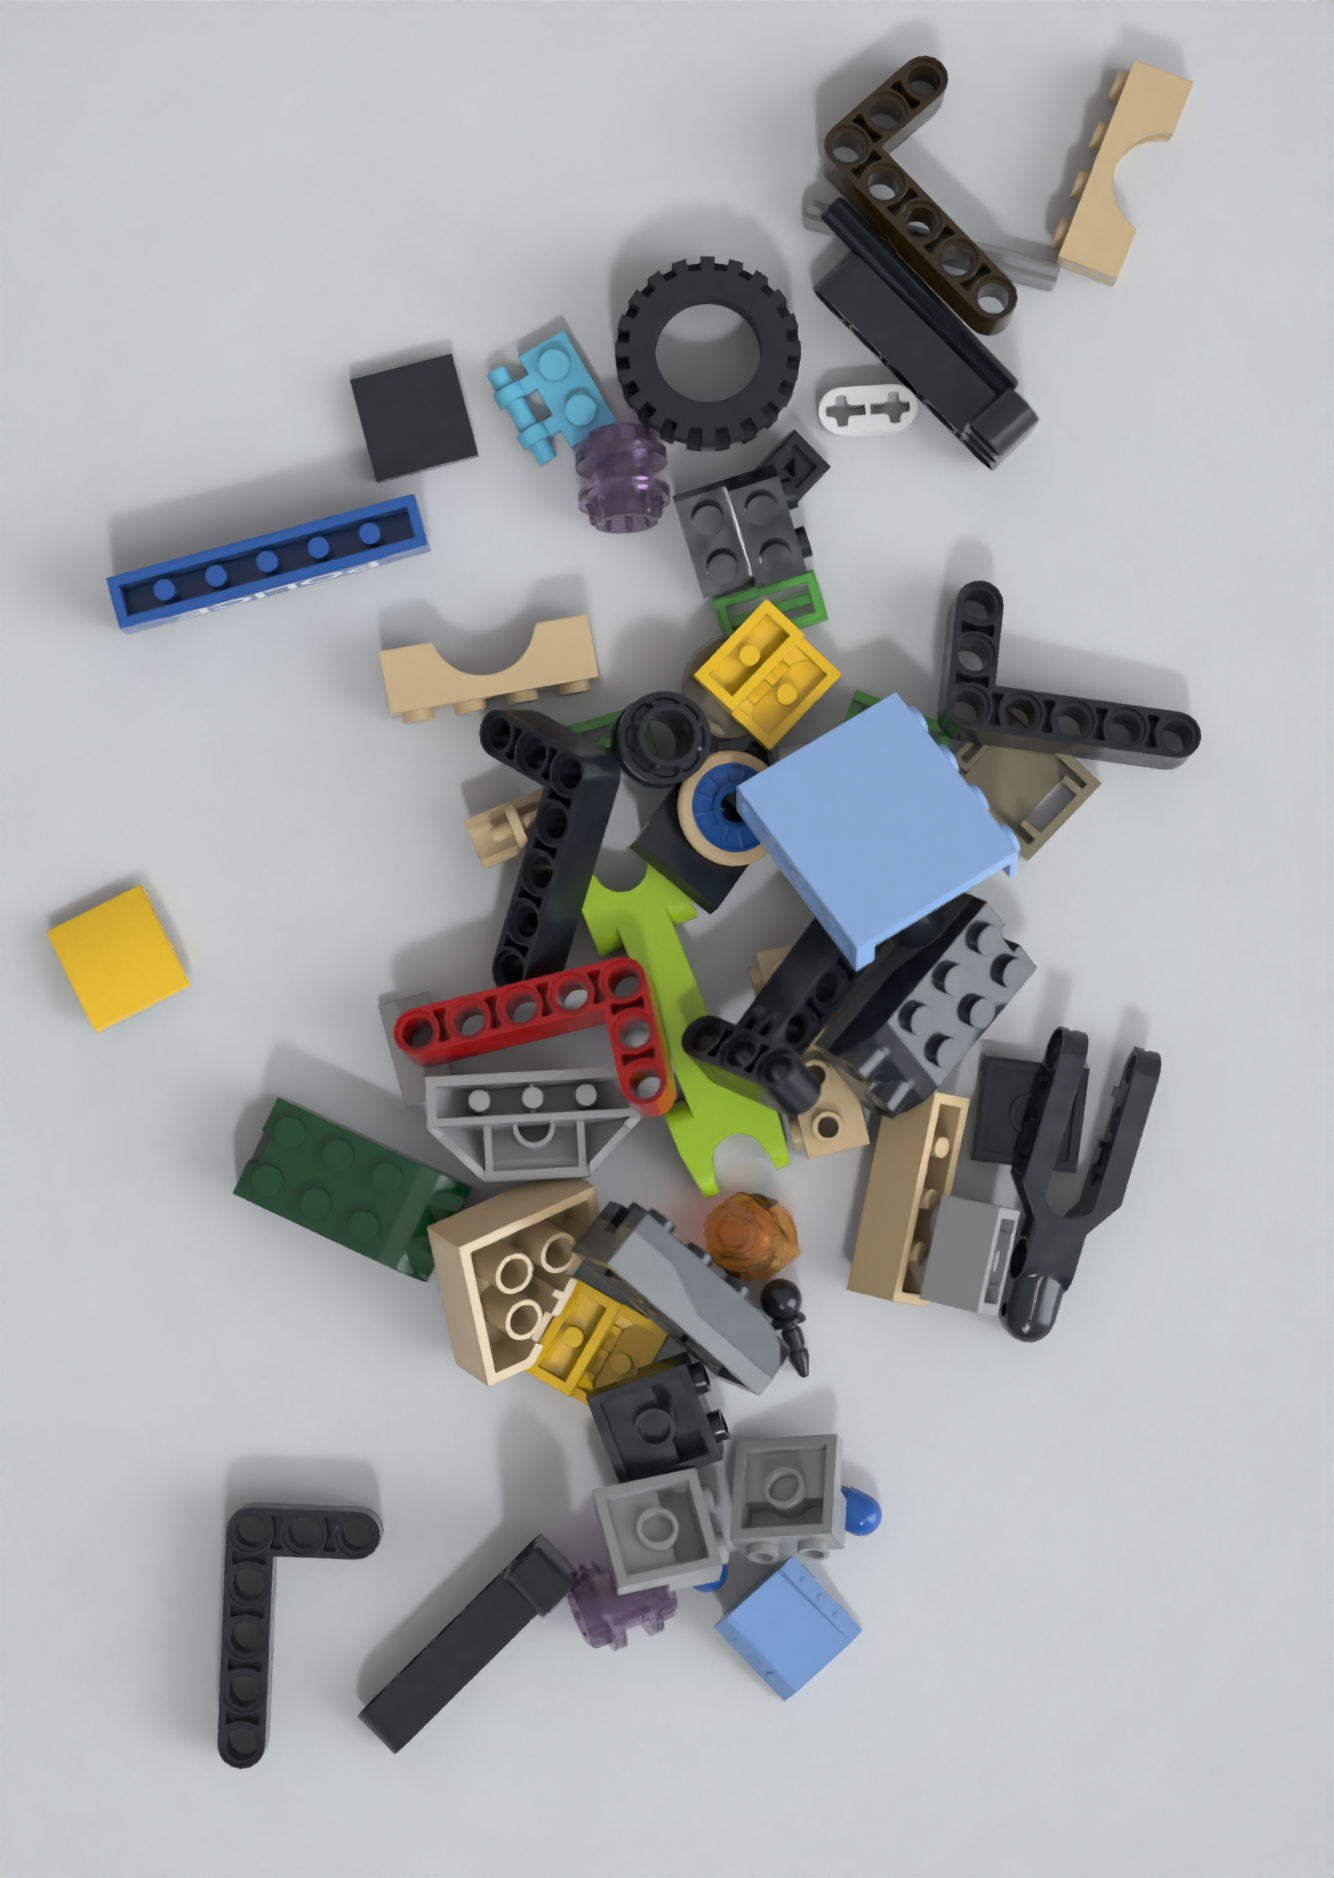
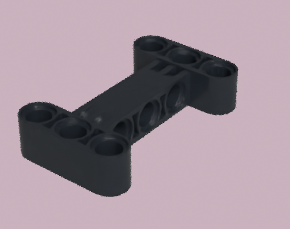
(766, 1045)

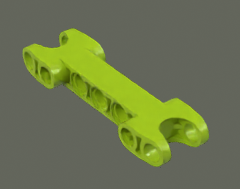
(645, 926)

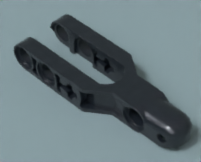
(1051, 1244)

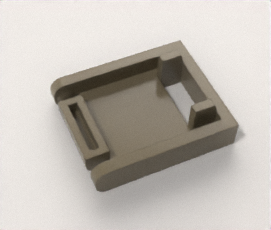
(1019, 780)

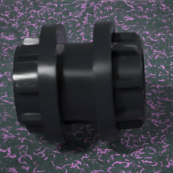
(687, 725)

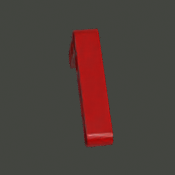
(551, 1020)

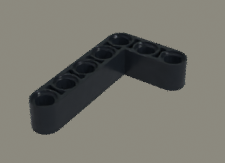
(977, 416)
(1043, 708)
(563, 842)
(524, 1588)
(260, 1608)

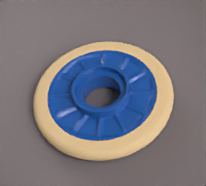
(701, 811)

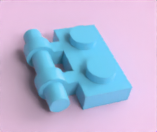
(565, 389)

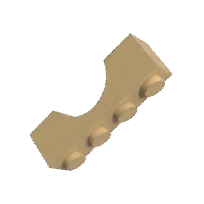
(1145, 112)
(557, 657)

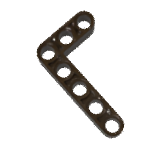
(910, 200)

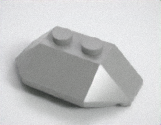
(530, 1121)

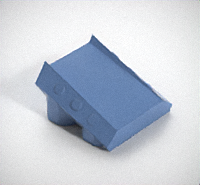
(787, 1627)

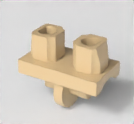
(503, 830)

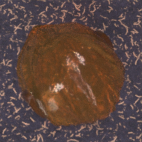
(751, 1236)

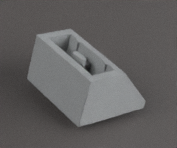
(968, 1254)

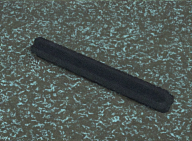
(915, 293)

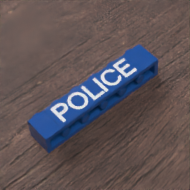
(268, 564)

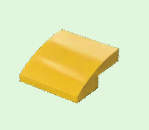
(767, 675)
(118, 958)
(595, 1343)

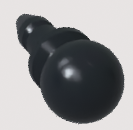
(781, 1302)

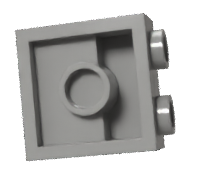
(788, 1497)
(660, 1532)

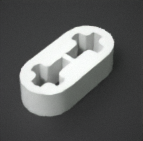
(867, 397)

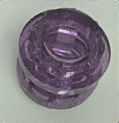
(622, 472)
(606, 1616)

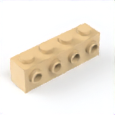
(837, 1117)
(903, 1193)

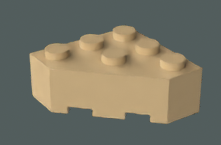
(509, 1271)

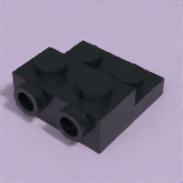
(743, 531)
(659, 1420)

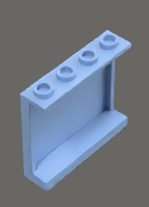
(875, 826)

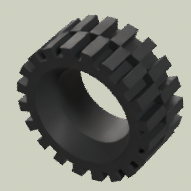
(699, 422)

